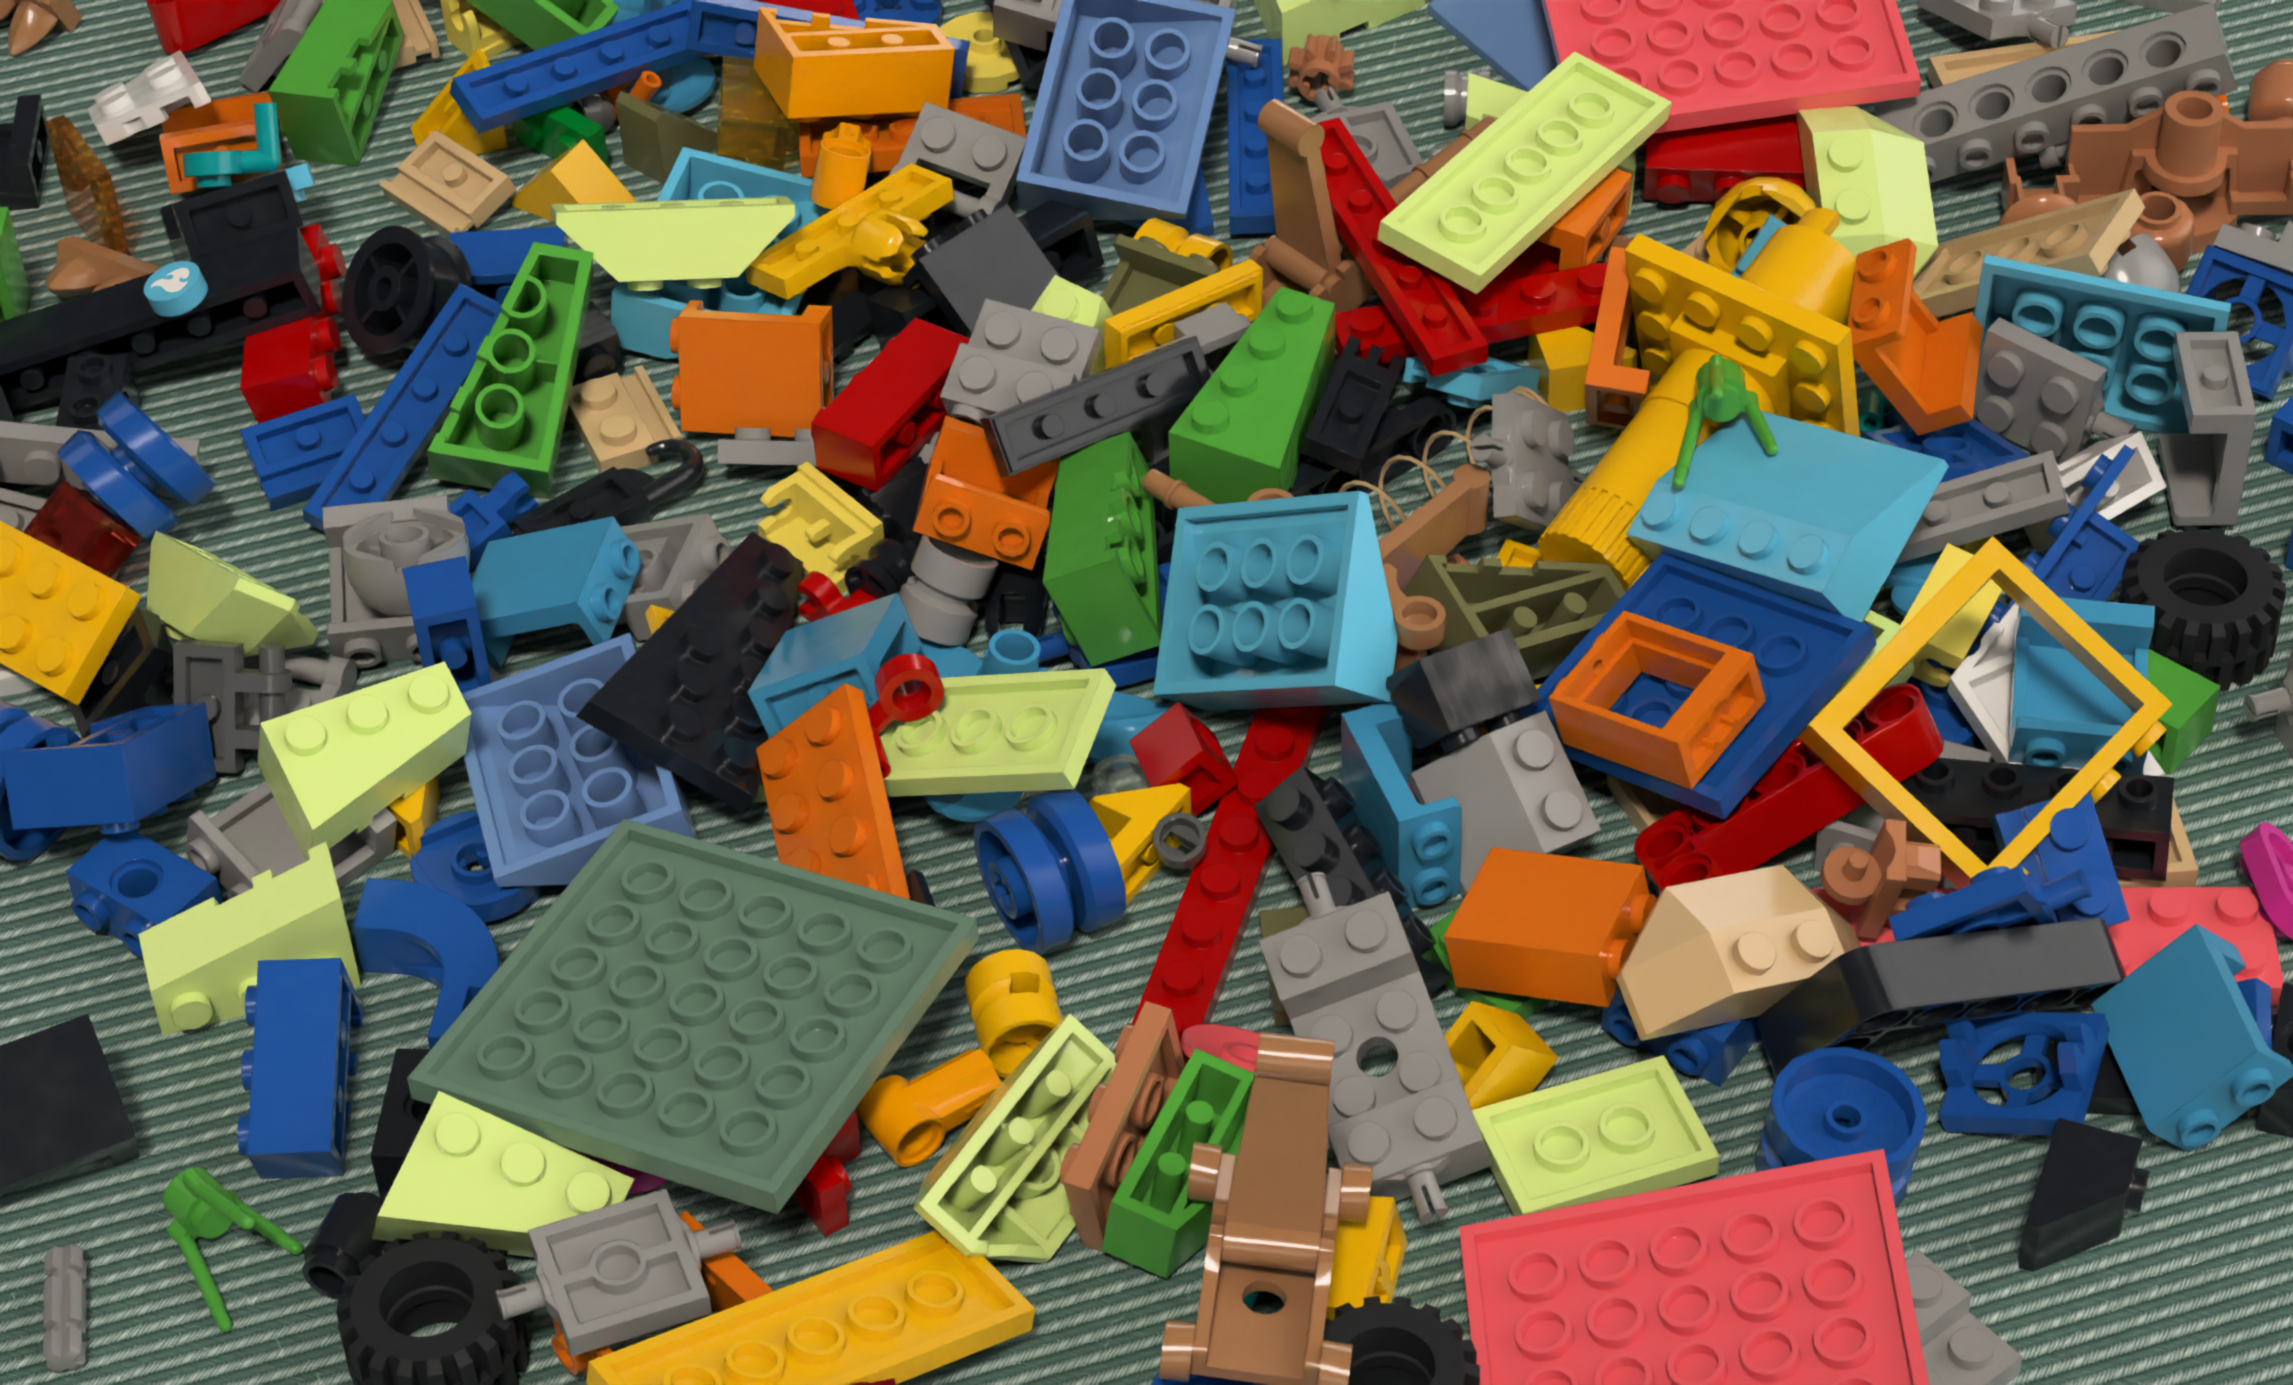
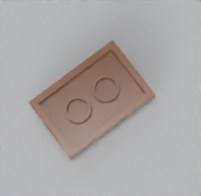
(1121, 1118)

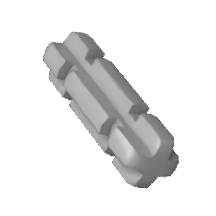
(64, 1308)

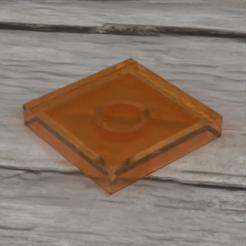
(86, 186)

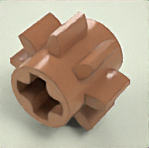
(1320, 65)

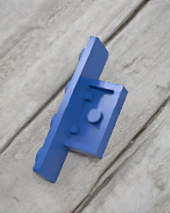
(2086, 548)

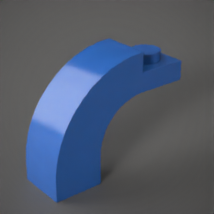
(427, 936)

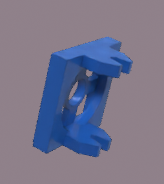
(2221, 266)
(2078, 1060)

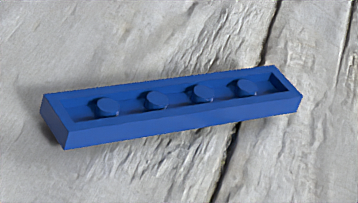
(731, 31)
(575, 68)
(1248, 160)
(409, 408)

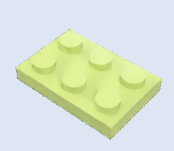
(1596, 1139)

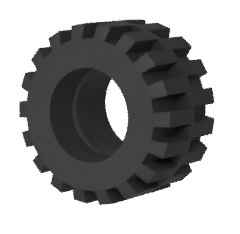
(2211, 600)
(424, 1286)
(1403, 1345)

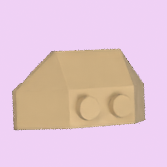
(1727, 950)

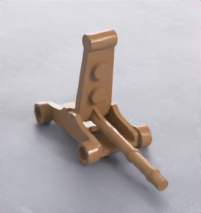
(1307, 247)
(1430, 530)
(1271, 1231)

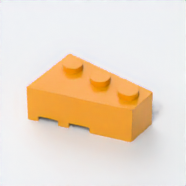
(852, 70)

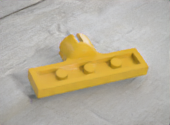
(864, 233)

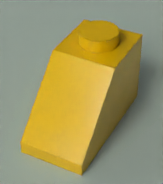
(1497, 1054)

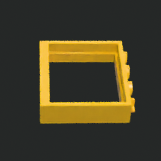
(1892, 801)

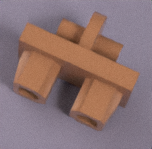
(1883, 877)

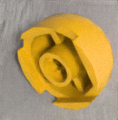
(1743, 212)

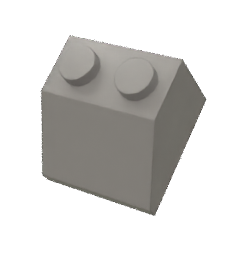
(1512, 794)

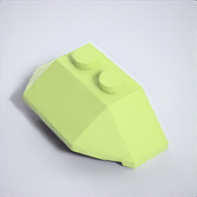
(1869, 177)
(675, 237)
(218, 602)
(1001, 1177)

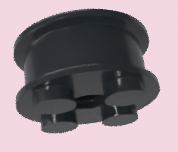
(399, 288)

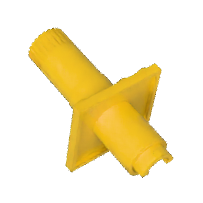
(1775, 321)

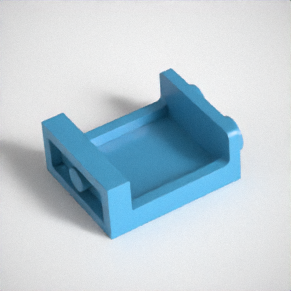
(554, 580)
(828, 653)
(2057, 704)
(1416, 839)
(2190, 1040)

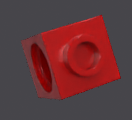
(1184, 752)

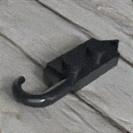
(618, 493)

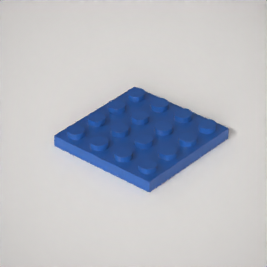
(1797, 651)

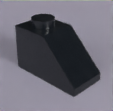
(2082, 1193)

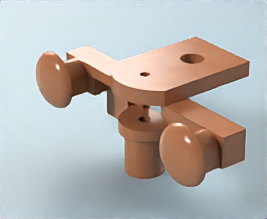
(2181, 149)

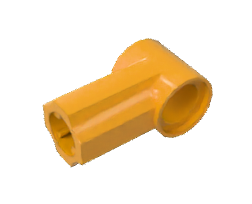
(840, 166)
(916, 1114)

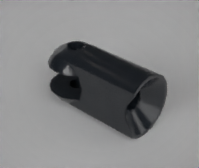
(1017, 596)

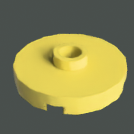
(988, 60)

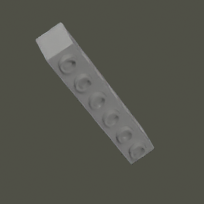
(2039, 99)

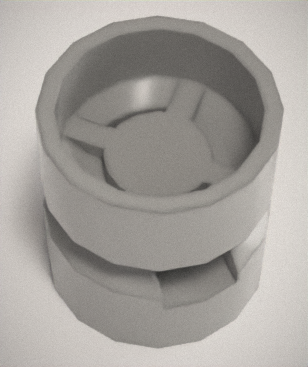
(945, 589)

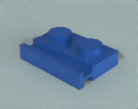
(300, 448)
(2071, 844)

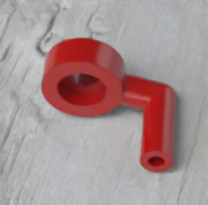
(903, 699)

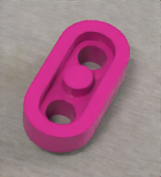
(2269, 866)

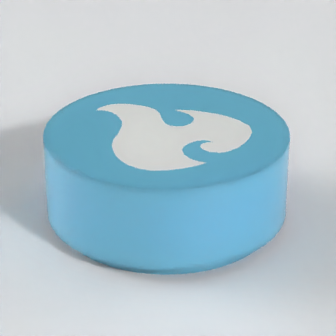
(175, 288)

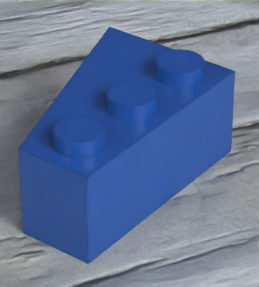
(114, 775)
(299, 1068)

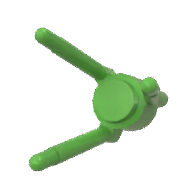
(1720, 397)
(208, 1211)

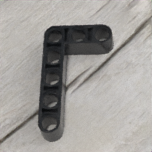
(1941, 983)

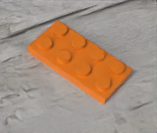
(892, 130)
(831, 795)

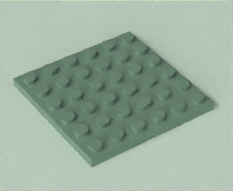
(698, 1013)

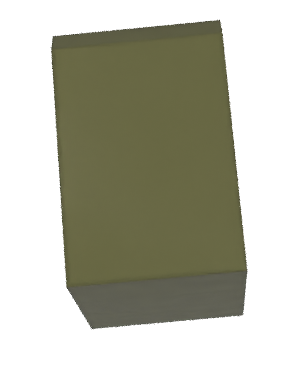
(655, 135)

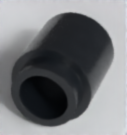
(342, 1243)

